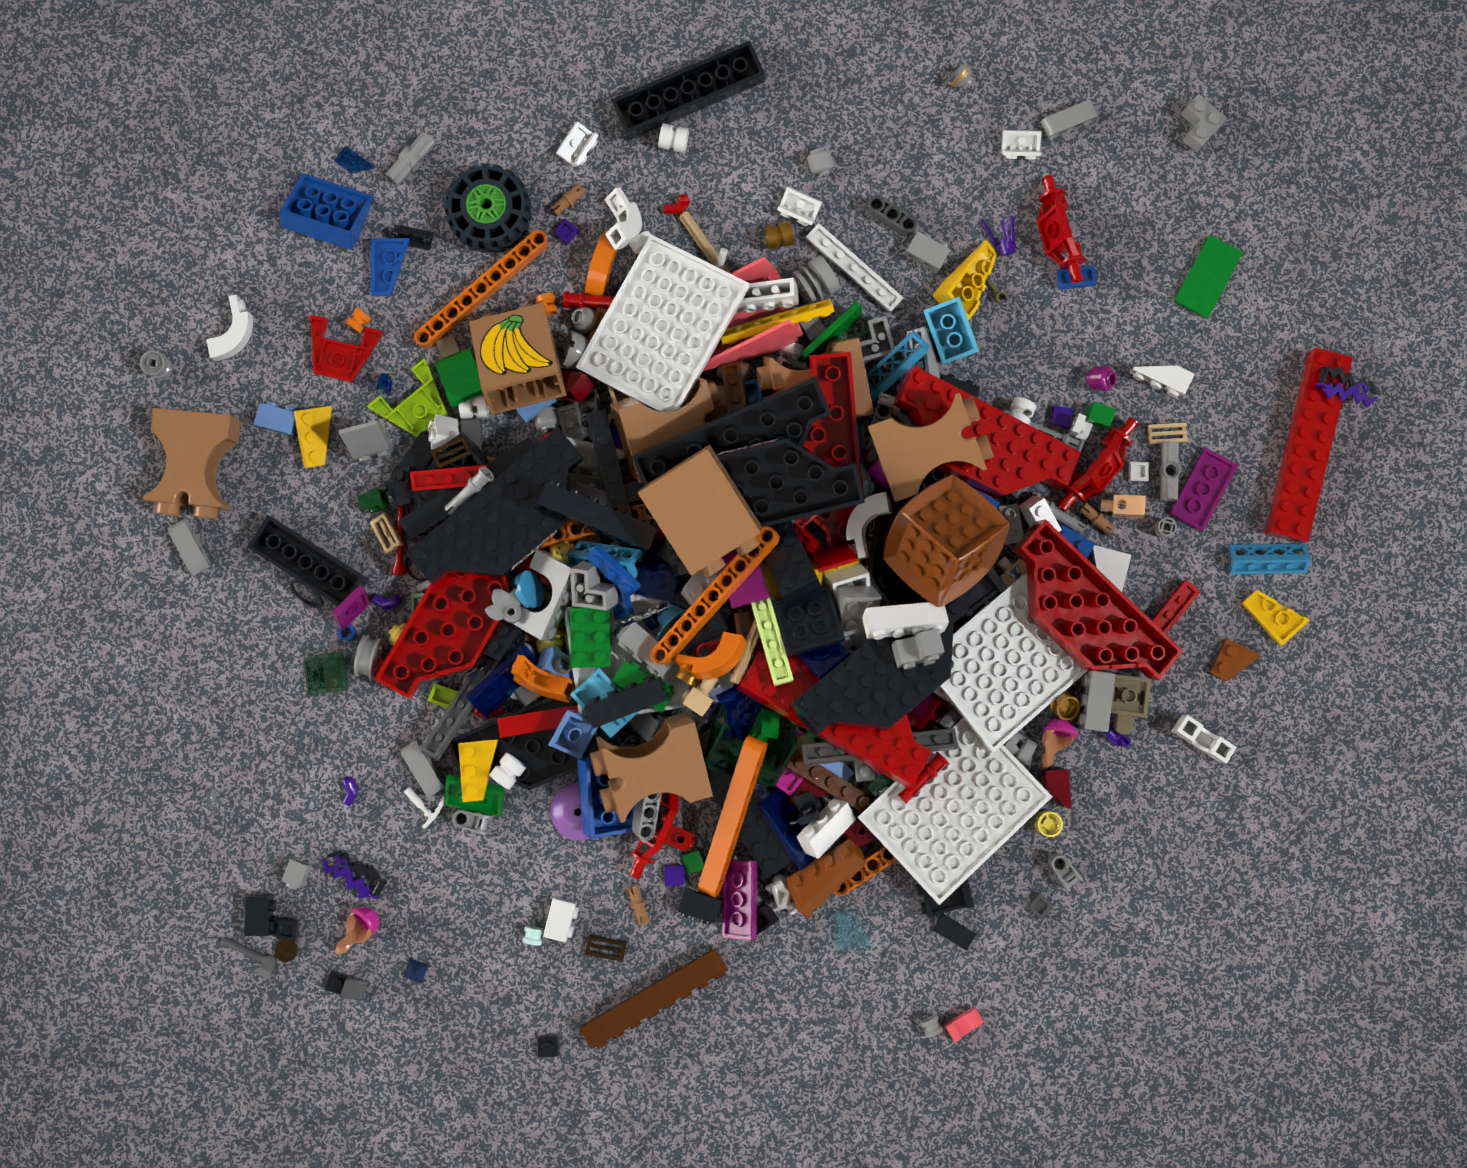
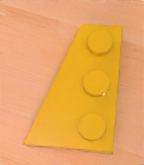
(313, 434)
(1273, 617)
(475, 768)

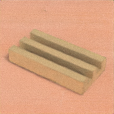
(1183, 432)
(394, 546)

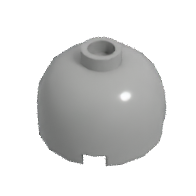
(573, 350)

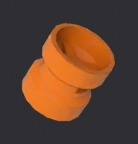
(548, 300)
(358, 320)

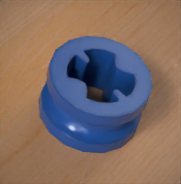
(350, 636)

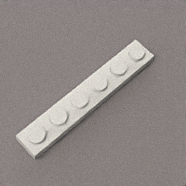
(854, 268)

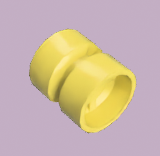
(1048, 823)

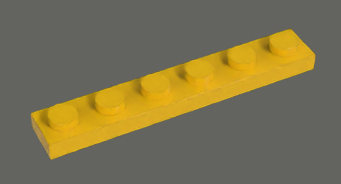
(800, 314)

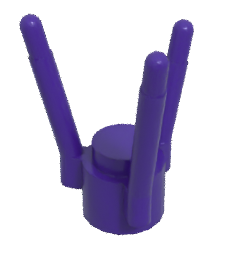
(1007, 245)

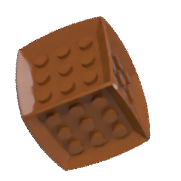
(945, 540)

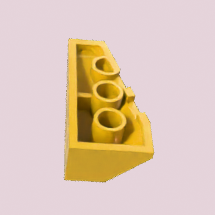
(968, 279)

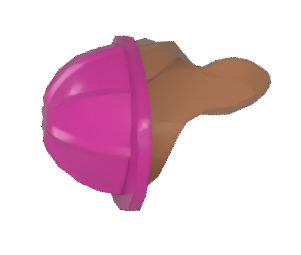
(1056, 737)
(359, 928)

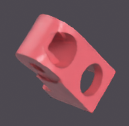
(963, 1024)

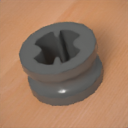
(566, 668)

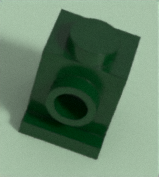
(374, 501)

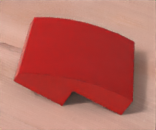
(834, 557)

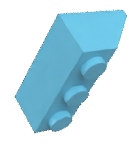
(951, 330)

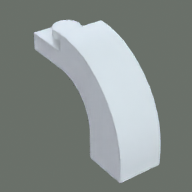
(628, 219)
(238, 334)
(861, 516)

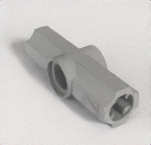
(411, 158)
(1170, 459)

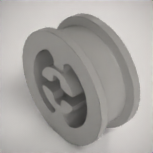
(367, 656)

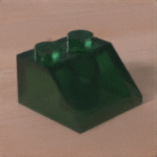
(326, 673)

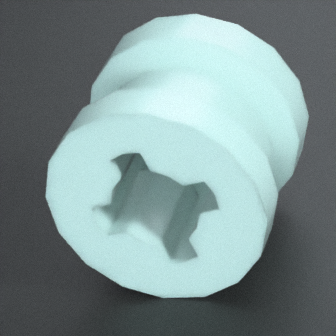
(533, 935)

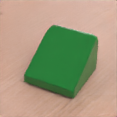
(693, 861)

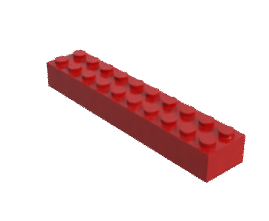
(1306, 450)

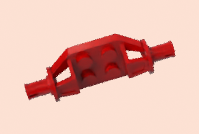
(1056, 230)
(1103, 469)
(658, 839)

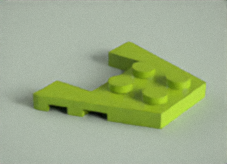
(417, 409)

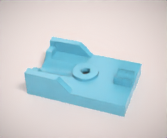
(598, 685)

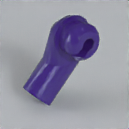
(1117, 739)

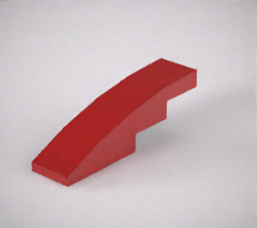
(532, 721)

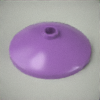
(563, 812)

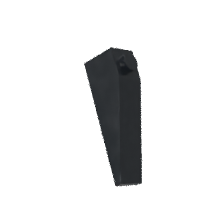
(476, 458)

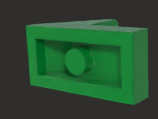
(766, 725)

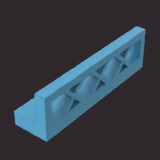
(903, 365)
(576, 556)
(1269, 562)

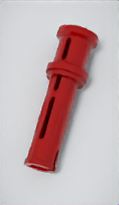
(583, 300)
(929, 771)

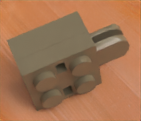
(1127, 703)

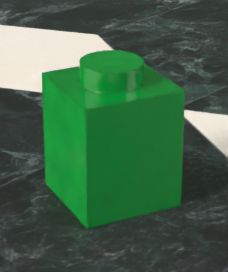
(1099, 415)

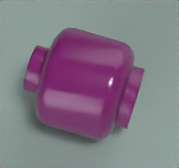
(1101, 378)

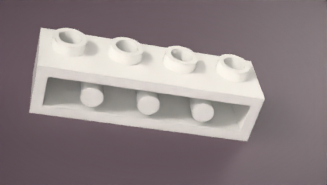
(770, 295)
(903, 620)

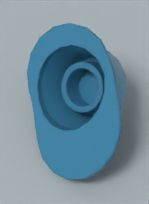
(668, 618)

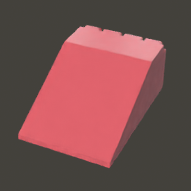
(762, 343)

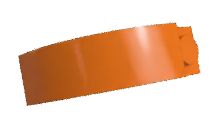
(600, 267)
(719, 662)
(542, 682)

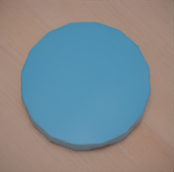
(529, 589)

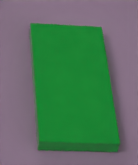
(1208, 276)
(834, 331)

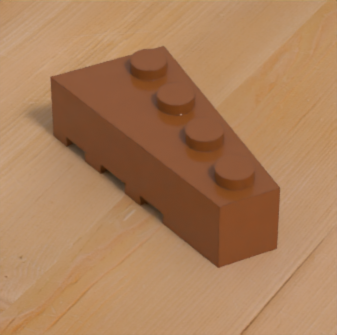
(824, 876)

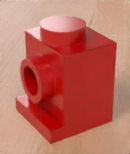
(676, 831)

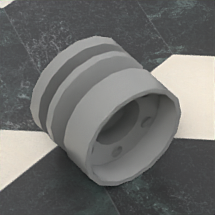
(817, 280)

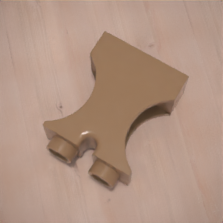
(778, 377)
(645, 427)
(193, 450)
(913, 451)
(663, 764)

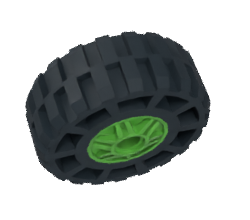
(506, 203)

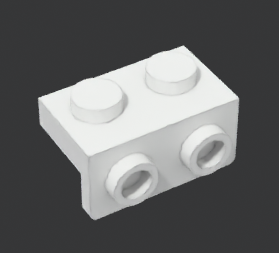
(1021, 143)
(577, 145)
(799, 206)

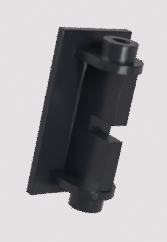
(418, 238)

